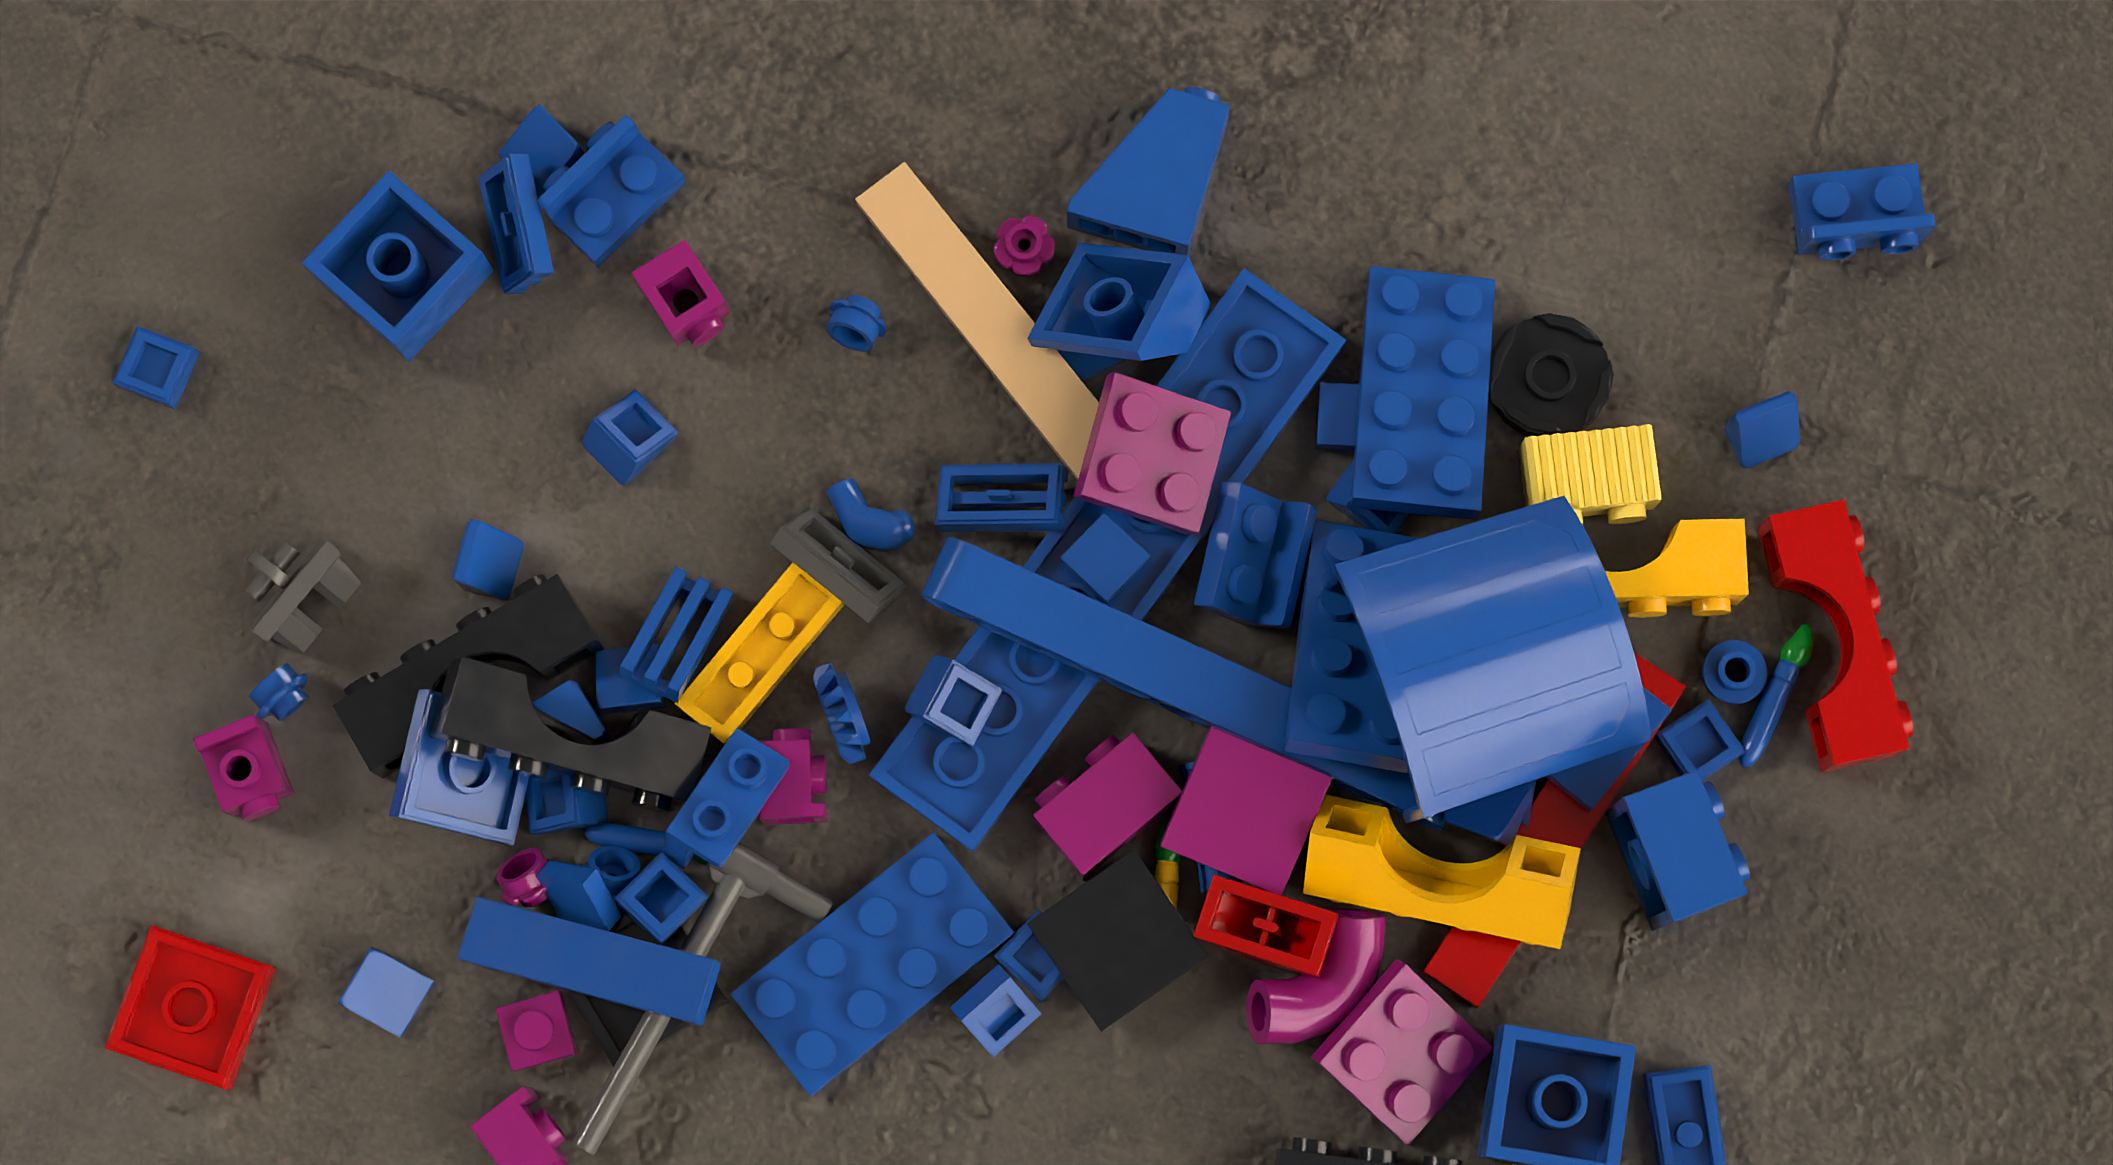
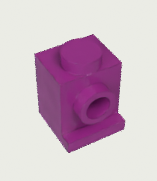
(673, 277)
(807, 775)
(268, 780)
(518, 1134)

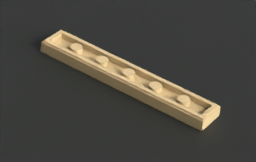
(982, 312)

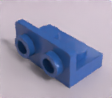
(609, 190)
(1859, 210)
(1255, 557)
(725, 802)

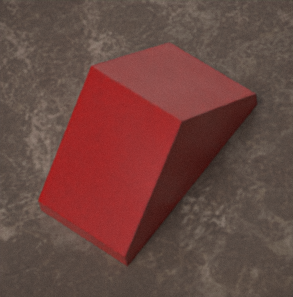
(1266, 927)

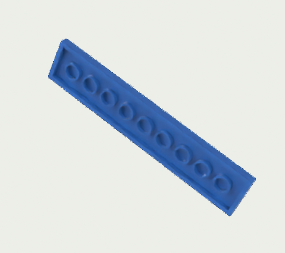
(1249, 358)

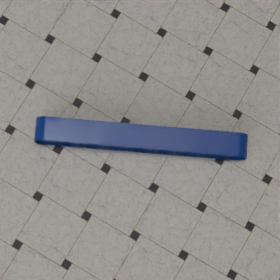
(1138, 660)

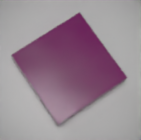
(1246, 809)

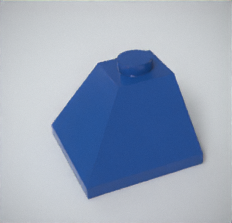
(1123, 304)

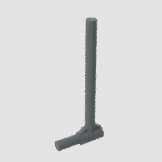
(742, 875)

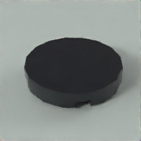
(1549, 376)

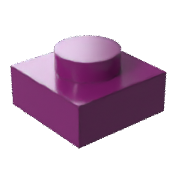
(536, 1031)

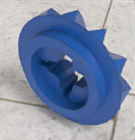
(841, 712)

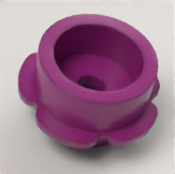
(1024, 261)
(519, 878)

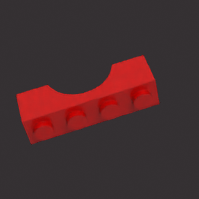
(1818, 557)

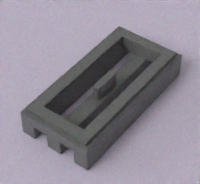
(838, 564)

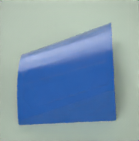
(1497, 653)

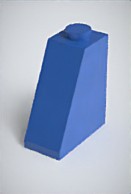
(1157, 176)

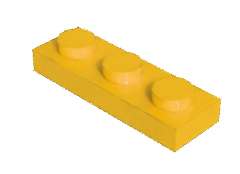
(759, 653)

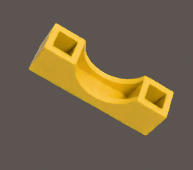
(1697, 568)
(1367, 863)

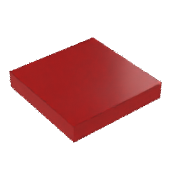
(190, 1007)

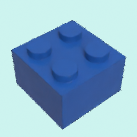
(398, 266)
(1678, 849)
(1555, 1098)

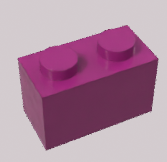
(1105, 804)

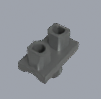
(281, 616)

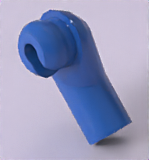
(869, 525)

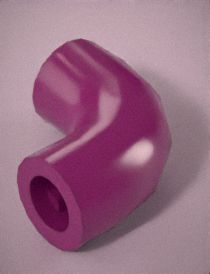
(1314, 1006)

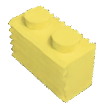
(1595, 471)

